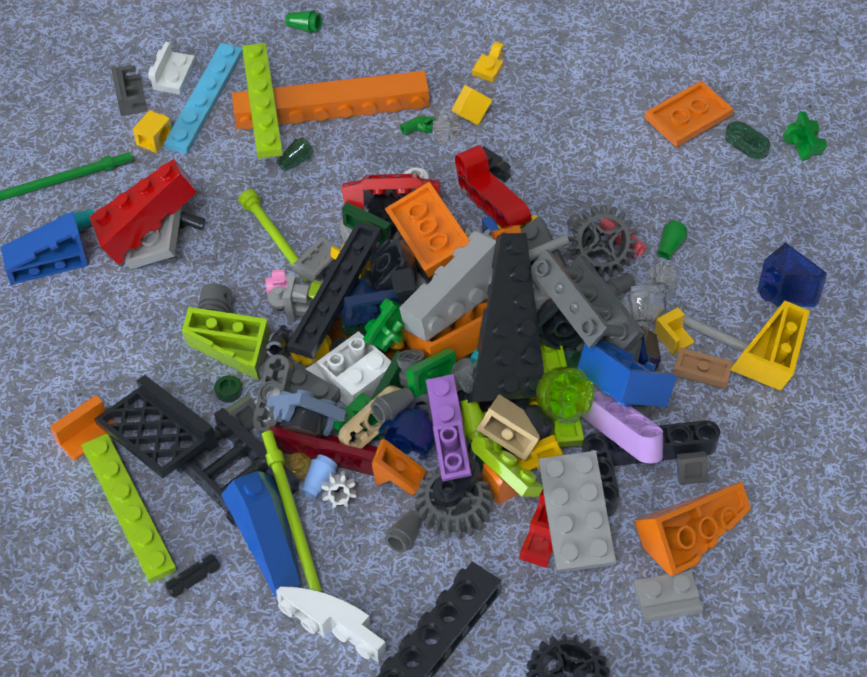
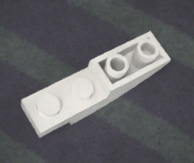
(324, 612)

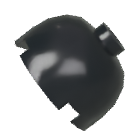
(388, 258)
(555, 328)

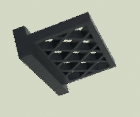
(177, 415)

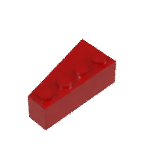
(141, 209)

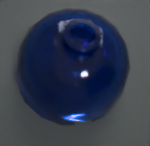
(410, 432)

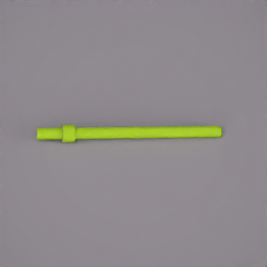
(275, 461)

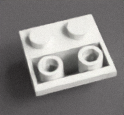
(354, 368)

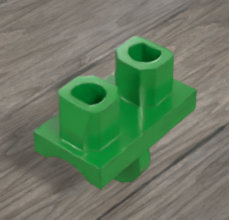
(803, 136)
(386, 327)

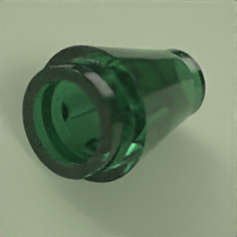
(295, 154)

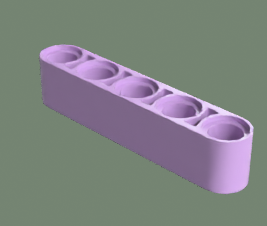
(626, 427)

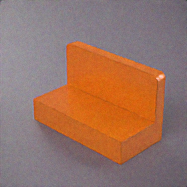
(79, 427)

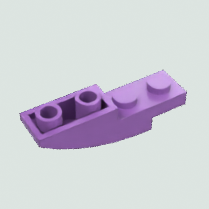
(448, 428)

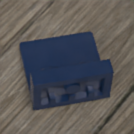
(364, 303)

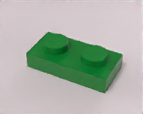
(432, 367)

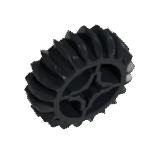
(587, 662)

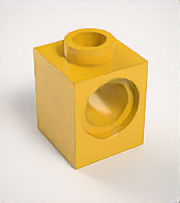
(152, 131)

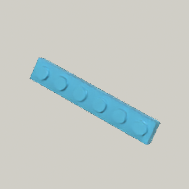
(203, 98)

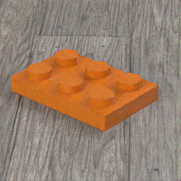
(688, 113)

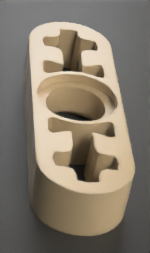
(353, 424)

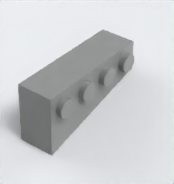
(452, 290)

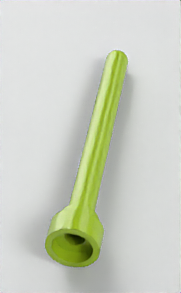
(251, 202)

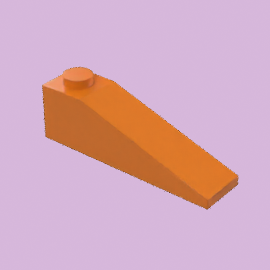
(686, 530)

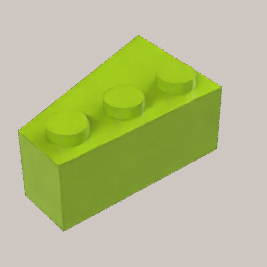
(229, 338)

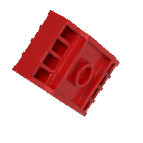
(378, 183)

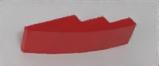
(537, 545)

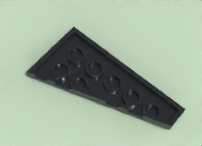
(509, 331)

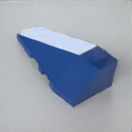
(265, 527)

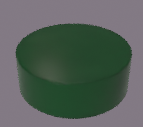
(228, 388)

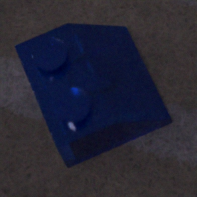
(791, 278)

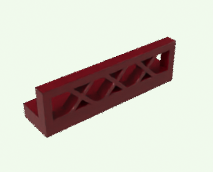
(330, 446)

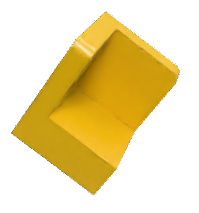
(471, 105)
(671, 331)

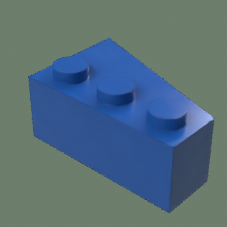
(45, 251)
(624, 378)

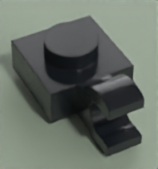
(497, 166)

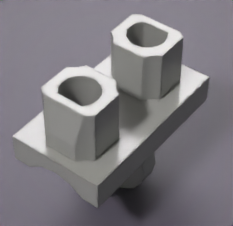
(292, 299)

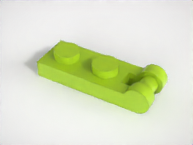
(505, 466)

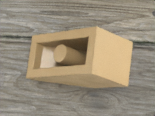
(509, 427)

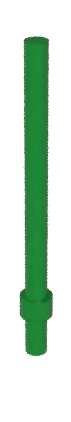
(107, 164)

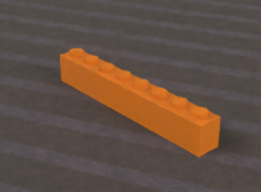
(340, 98)

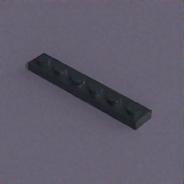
(336, 286)

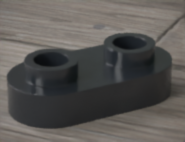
(459, 486)

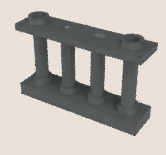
(586, 301)

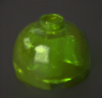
(564, 394)

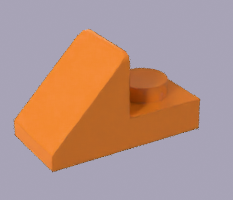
(397, 467)

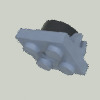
(304, 413)

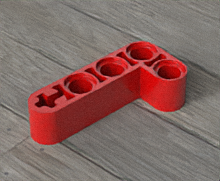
(488, 191)

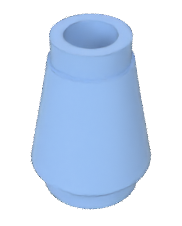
(318, 472)

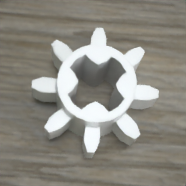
(333, 484)

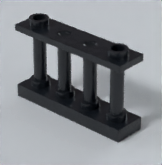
(243, 445)

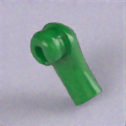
(419, 124)

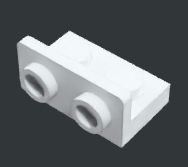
(170, 70)

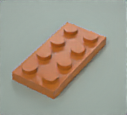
(427, 227)

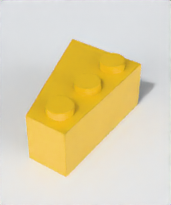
(776, 348)

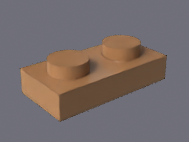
(703, 368)

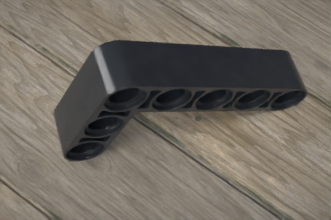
(610, 455)

